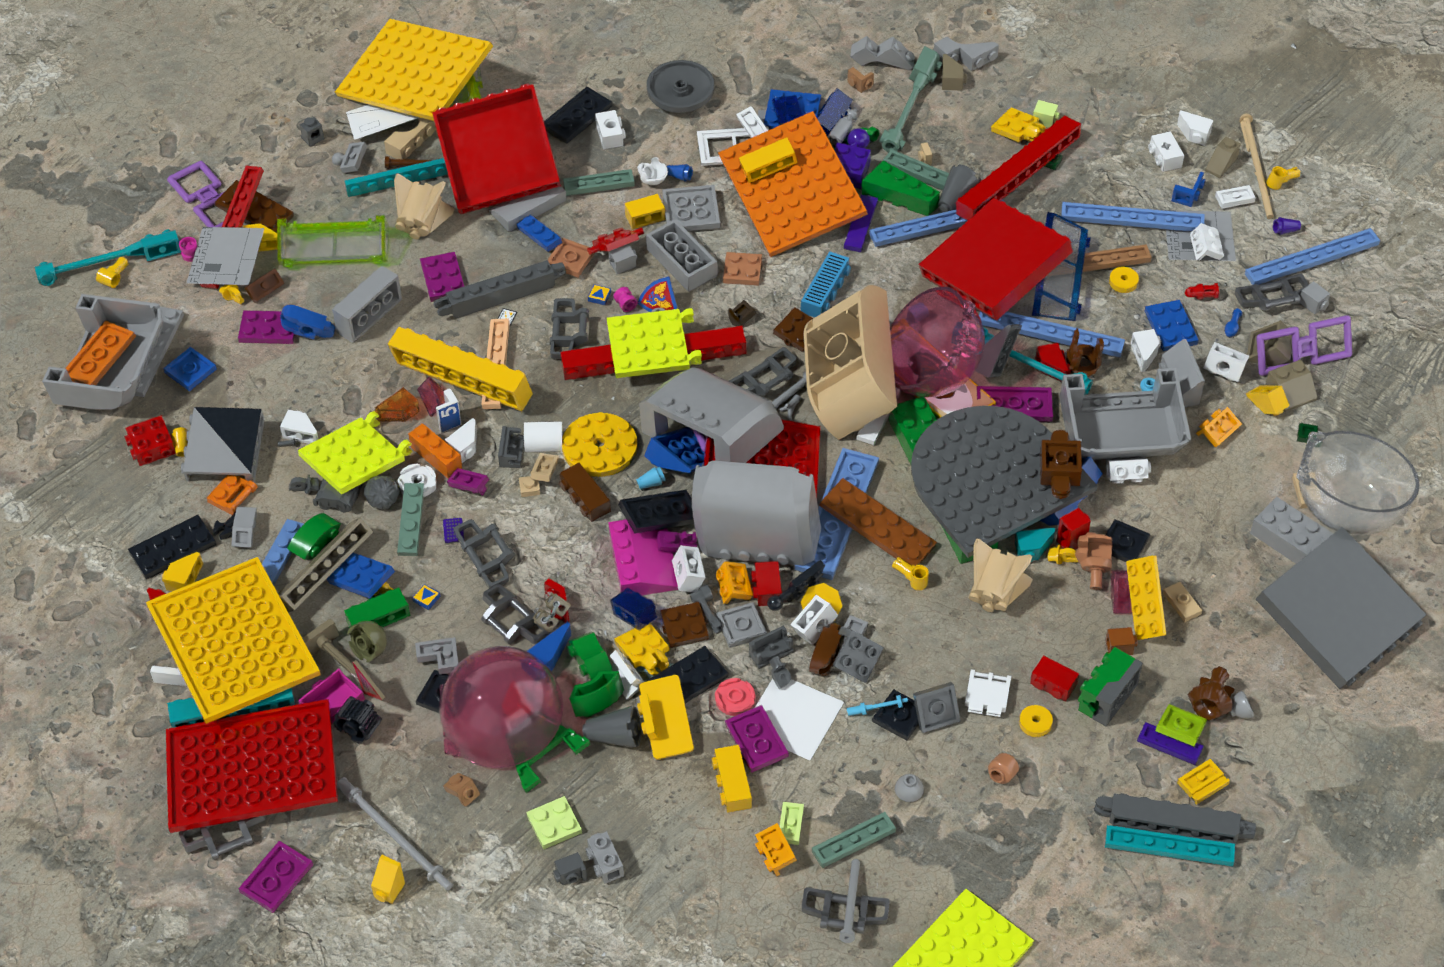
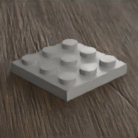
(692, 207)

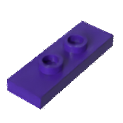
(1169, 745)

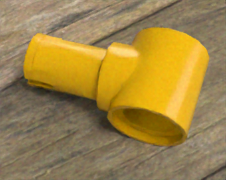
(1280, 175)
(111, 275)
(912, 573)

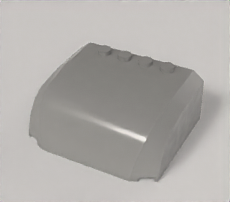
(125, 375)
(715, 407)
(1126, 421)
(755, 513)

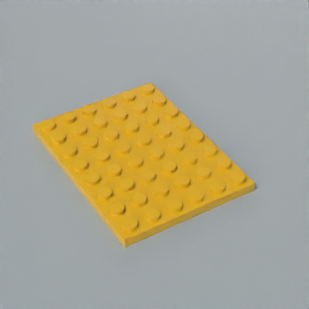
(413, 69)
(232, 639)

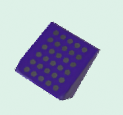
(448, 525)

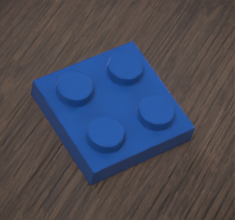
(190, 369)

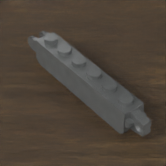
(499, 289)
(1174, 818)

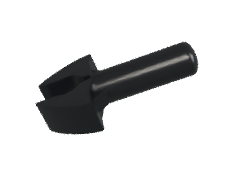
(226, 526)

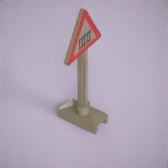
(321, 639)

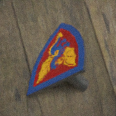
(658, 295)

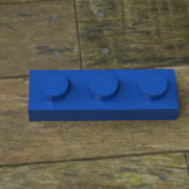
(539, 233)

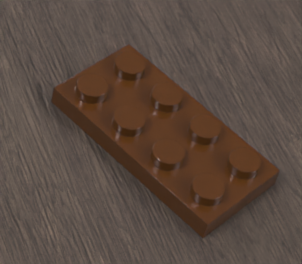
(262, 208)

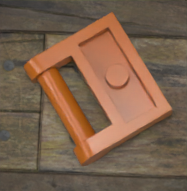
(227, 490)

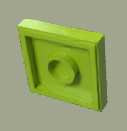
(1181, 725)

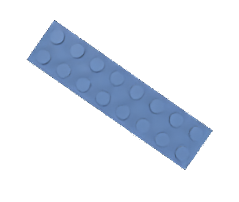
(834, 534)

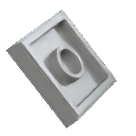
(741, 624)

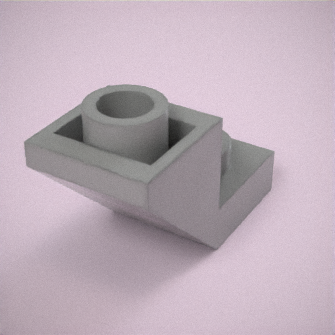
(243, 526)

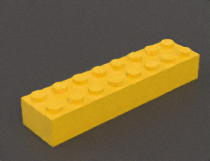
(460, 368)

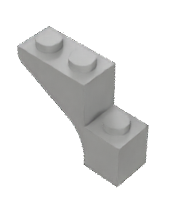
(888, 52)
(971, 55)

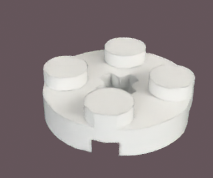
(418, 472)

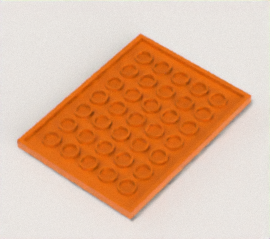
(799, 199)

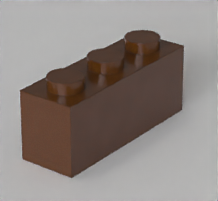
(584, 492)

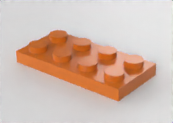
(99, 353)

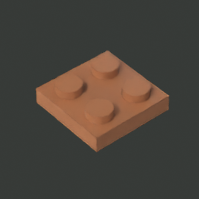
(573, 255)
(742, 268)

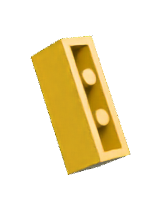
(768, 160)
(732, 778)

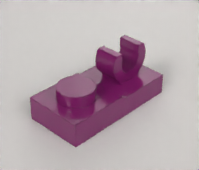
(468, 481)
(671, 541)

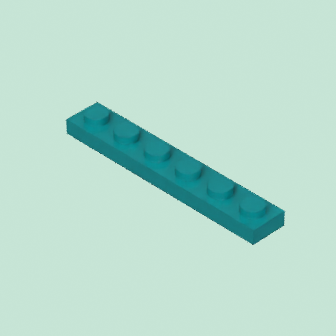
(386, 179)
(1170, 845)

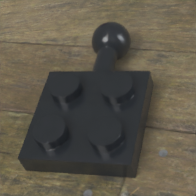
(798, 586)

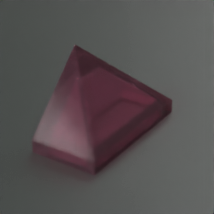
(431, 395)

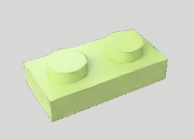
(791, 821)

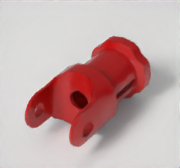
(1203, 291)

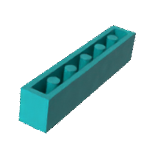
(186, 712)

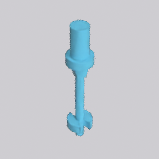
(862, 708)

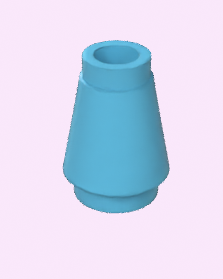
(651, 478)

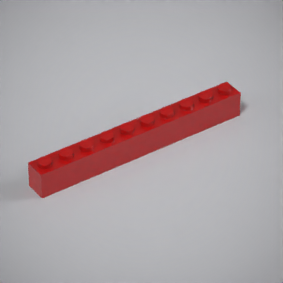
(1019, 167)
(599, 360)

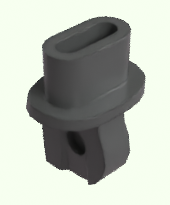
(304, 484)
(779, 673)

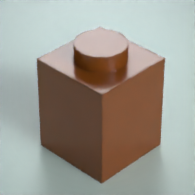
(1122, 639)

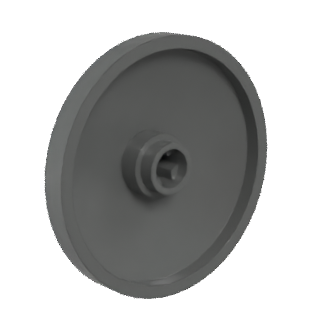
(680, 86)

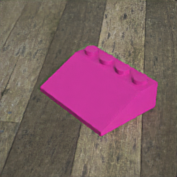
(639, 561)

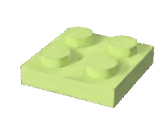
(554, 822)

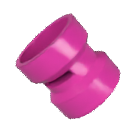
(188, 248)
(625, 299)

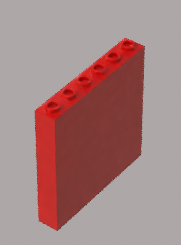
(496, 148)
(996, 257)

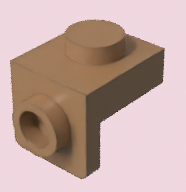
(860, 81)
(463, 788)

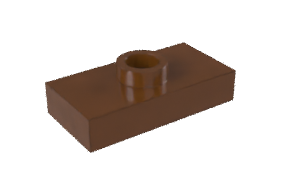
(264, 285)

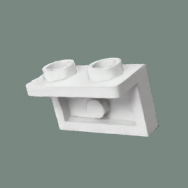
(1206, 242)

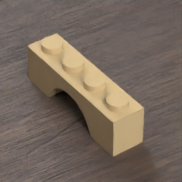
(402, 144)

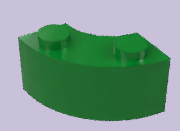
(314, 536)
(589, 655)
(596, 693)

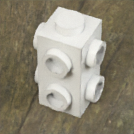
(1127, 468)

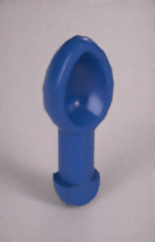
(1232, 326)

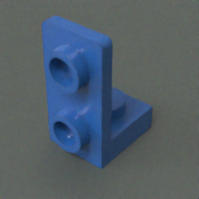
(1186, 195)

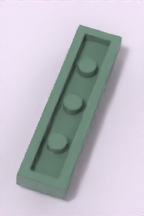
(917, 169)
(598, 182)
(410, 519)
(853, 839)

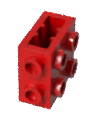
(149, 441)

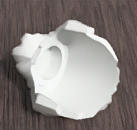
(652, 173)

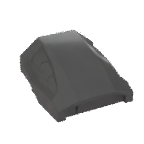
(329, 497)

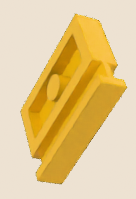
(1203, 781)

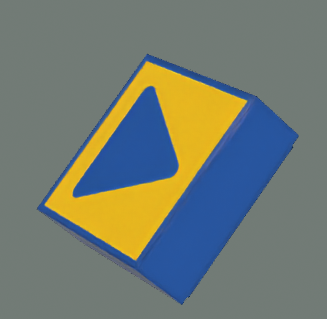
(599, 294)
(426, 597)

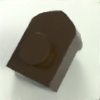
(741, 313)

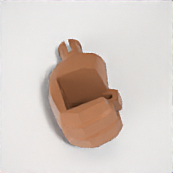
(1095, 556)

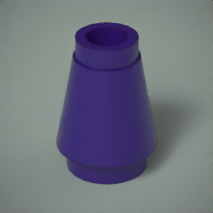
(1286, 225)

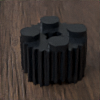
(357, 719)

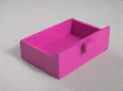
(336, 689)

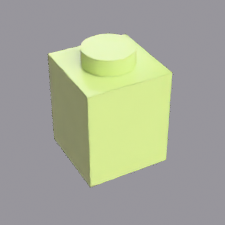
(1046, 113)

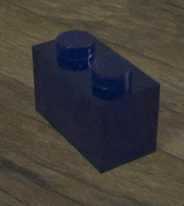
(633, 608)

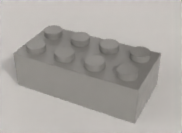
(682, 255)
(367, 304)
(1288, 530)

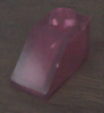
(1120, 592)

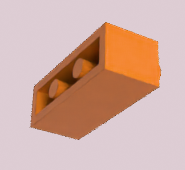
(435, 450)

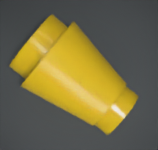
(179, 440)

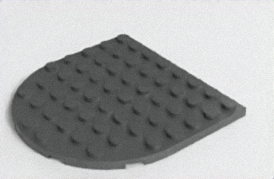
(983, 474)

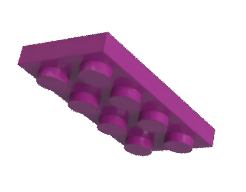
(1029, 400)

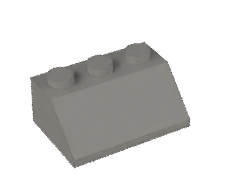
(1188, 372)

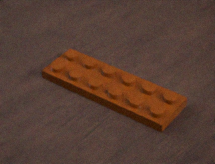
(877, 523)

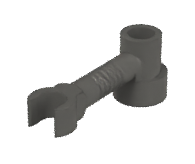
(702, 596)

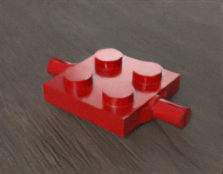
(614, 240)

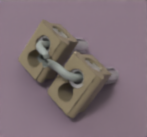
(552, 602)

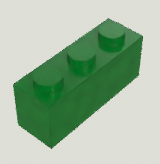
(381, 609)

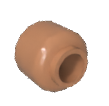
(1003, 768)

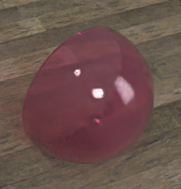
(936, 343)
(499, 707)

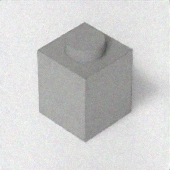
(622, 258)
(1314, 298)

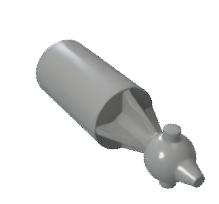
(842, 128)

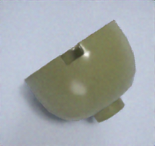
(367, 640)

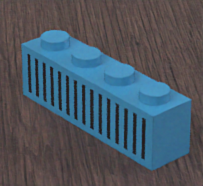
(825, 284)

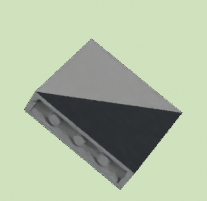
(223, 442)

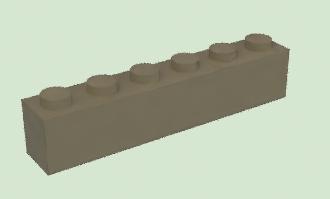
(324, 564)

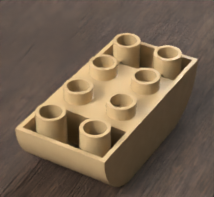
(851, 362)

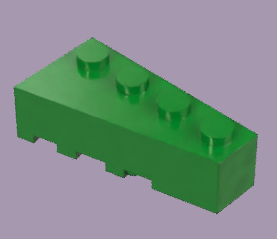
(901, 189)

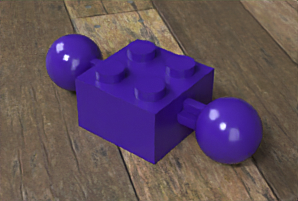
(855, 156)

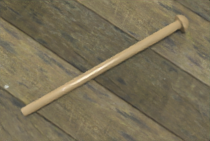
(1245, 121)

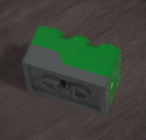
(1109, 686)

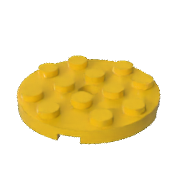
(607, 428)

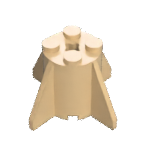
(419, 207)
(998, 577)

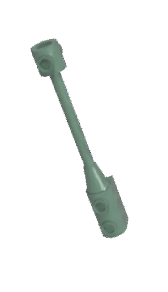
(921, 75)

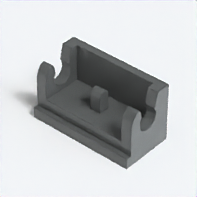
(510, 448)
(769, 646)

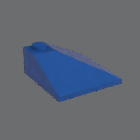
(676, 451)

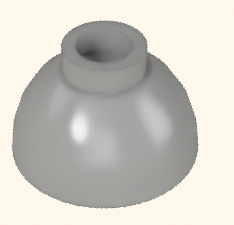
(1241, 706)
(909, 788)

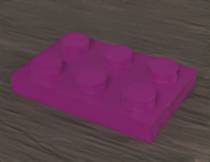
(441, 274)
(263, 328)
(756, 738)
(275, 876)

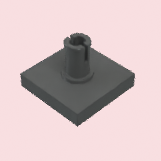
(936, 707)

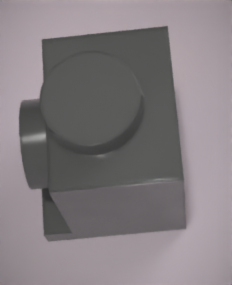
(310, 127)
(569, 869)

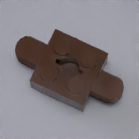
(1060, 463)

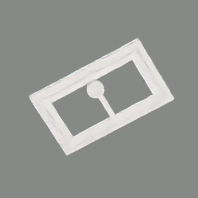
(702, 137)

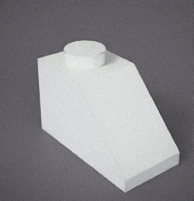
(1194, 127)
(1145, 347)
(298, 426)
(464, 440)

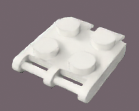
(987, 693)

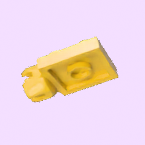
(1018, 126)
(644, 648)

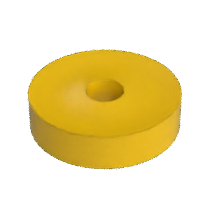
(1123, 279)
(1032, 728)

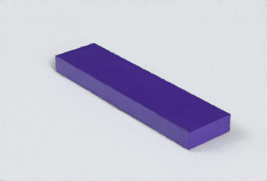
(859, 228)

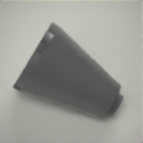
(958, 183)
(615, 728)

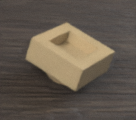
(925, 154)
(529, 486)

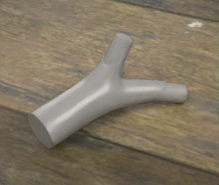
(790, 406)

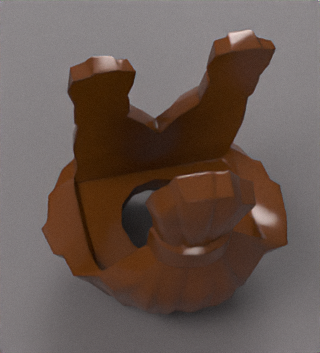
(1076, 352)
(1210, 697)

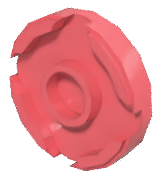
(734, 696)

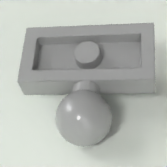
(352, 159)

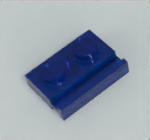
(786, 109)

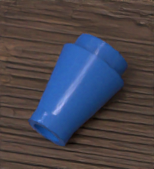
(682, 172)

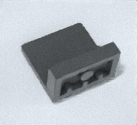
(857, 655)

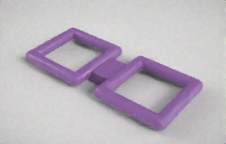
(206, 195)
(1306, 345)

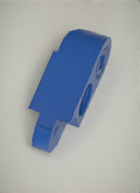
(306, 322)

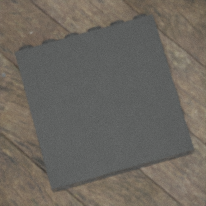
(1341, 608)

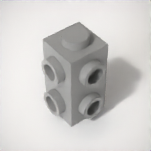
(605, 857)

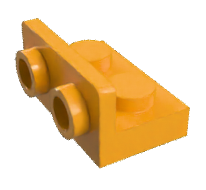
(1220, 426)
(733, 581)
(775, 847)

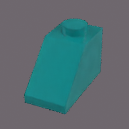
(1034, 542)

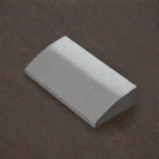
(514, 211)

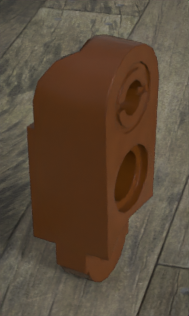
(826, 650)

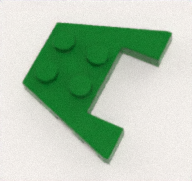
(573, 741)

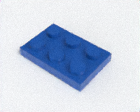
(1170, 324)
(361, 575)

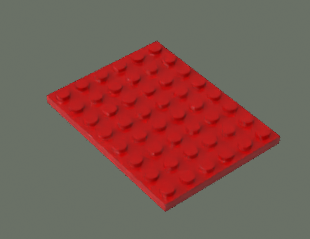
(250, 766)

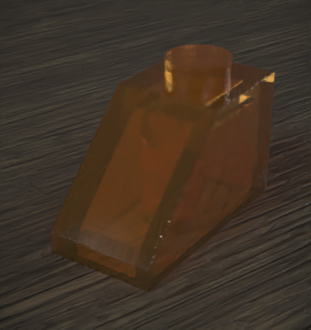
(398, 407)

